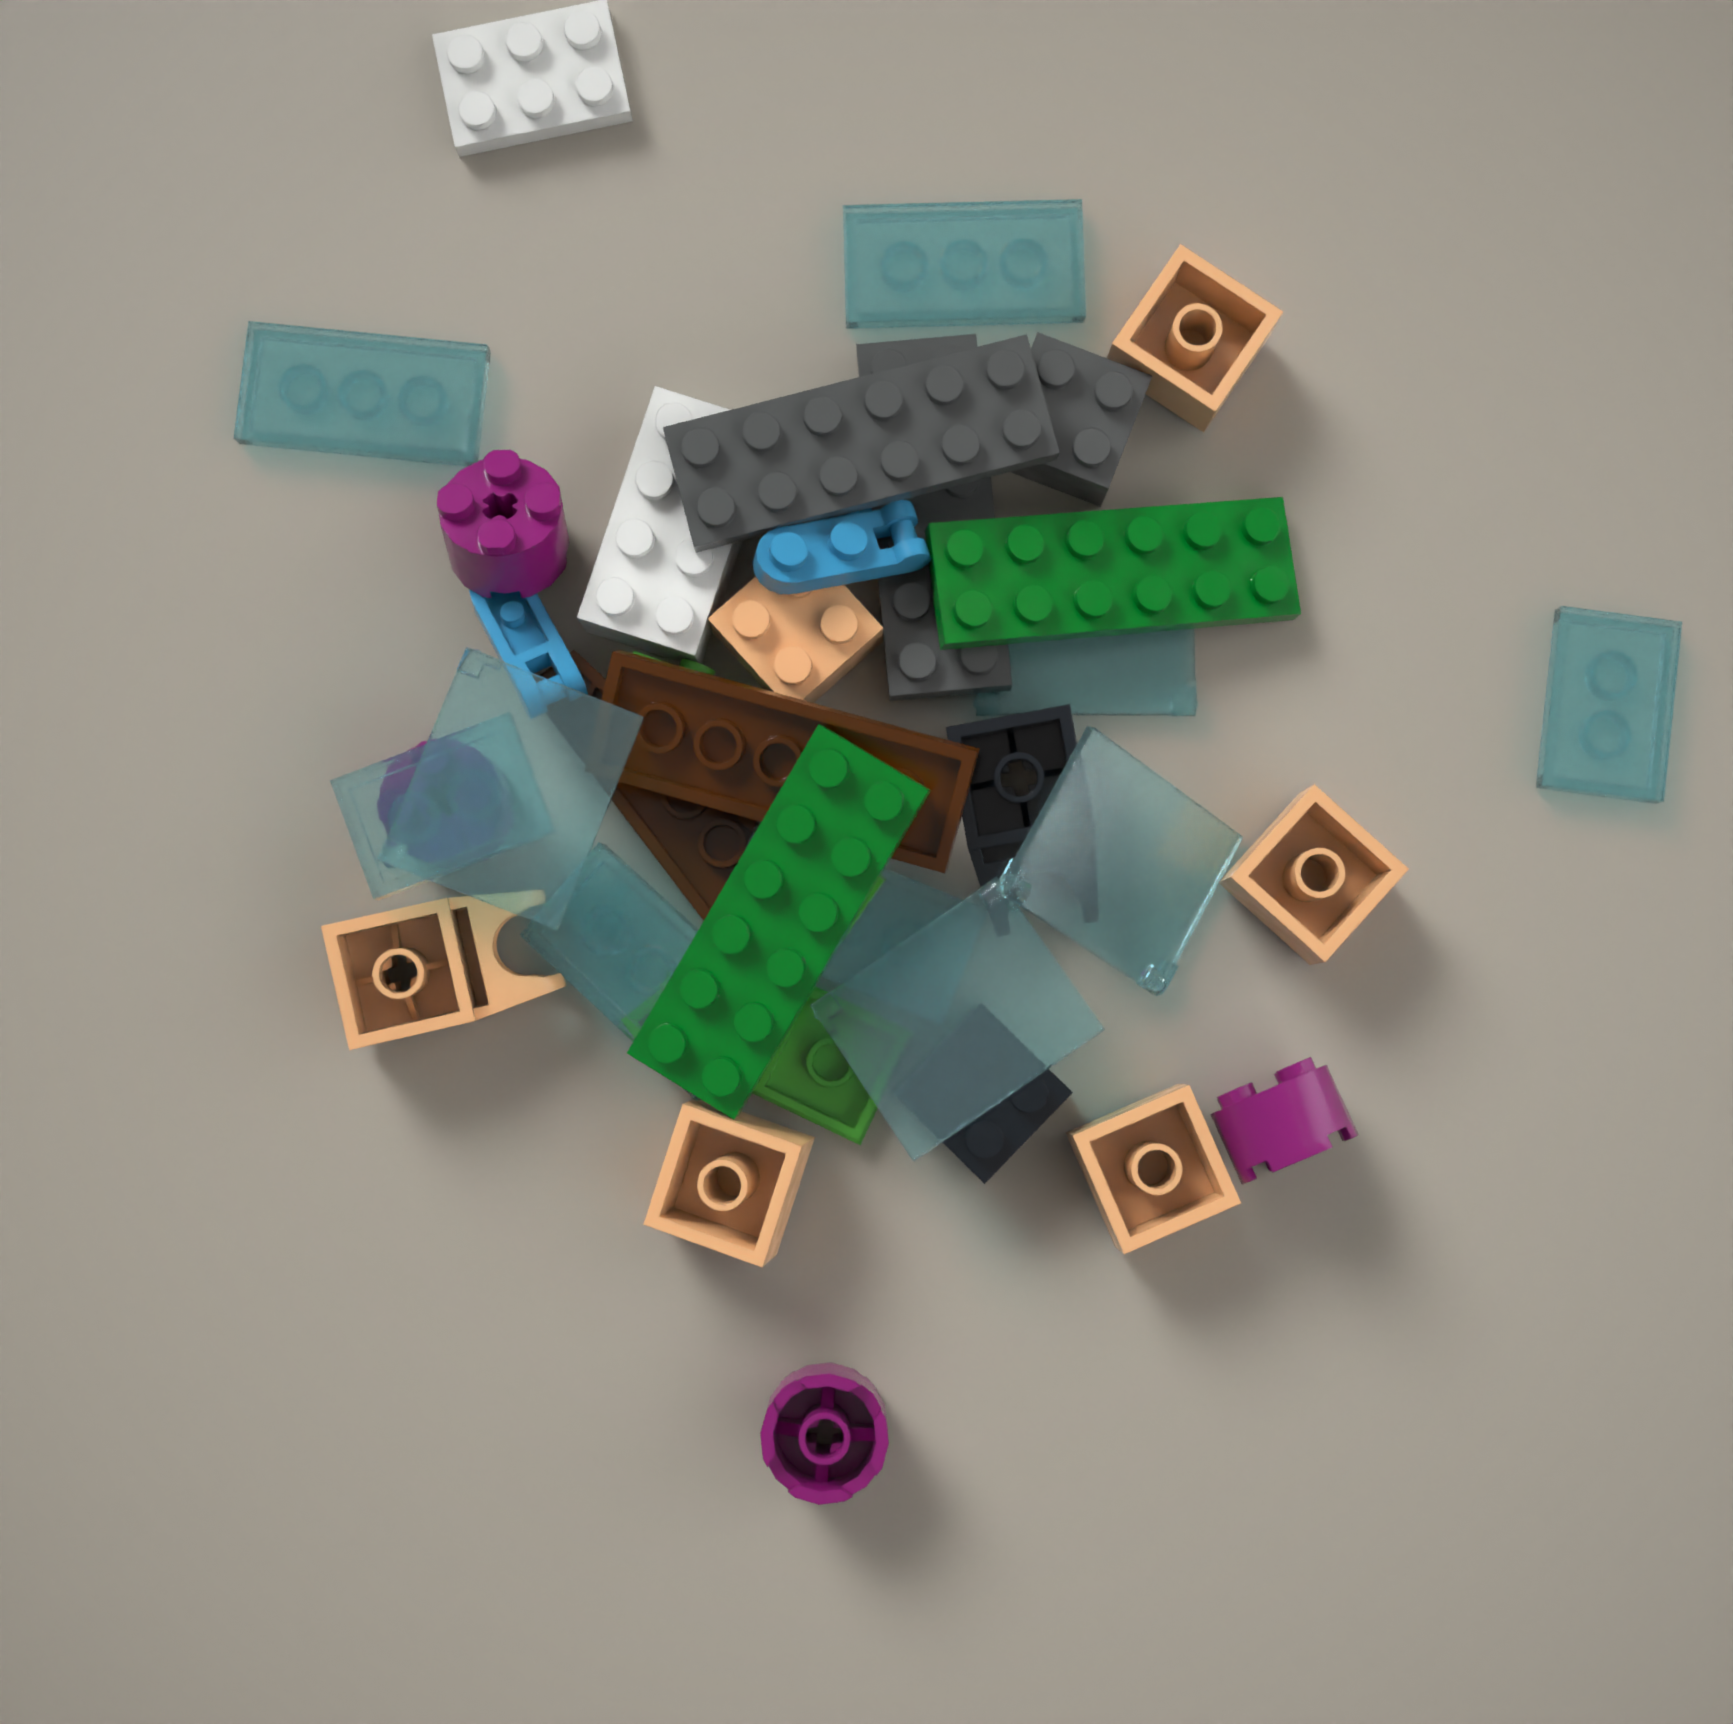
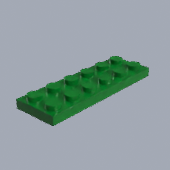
(1111, 572)
(778, 921)

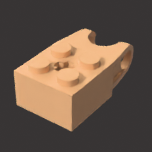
(455, 964)

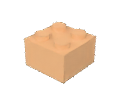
(1194, 336)
(796, 640)
(1313, 875)
(1153, 1168)
(729, 1182)

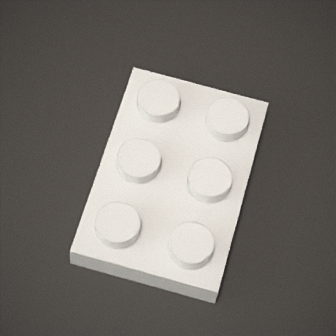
(532, 78)

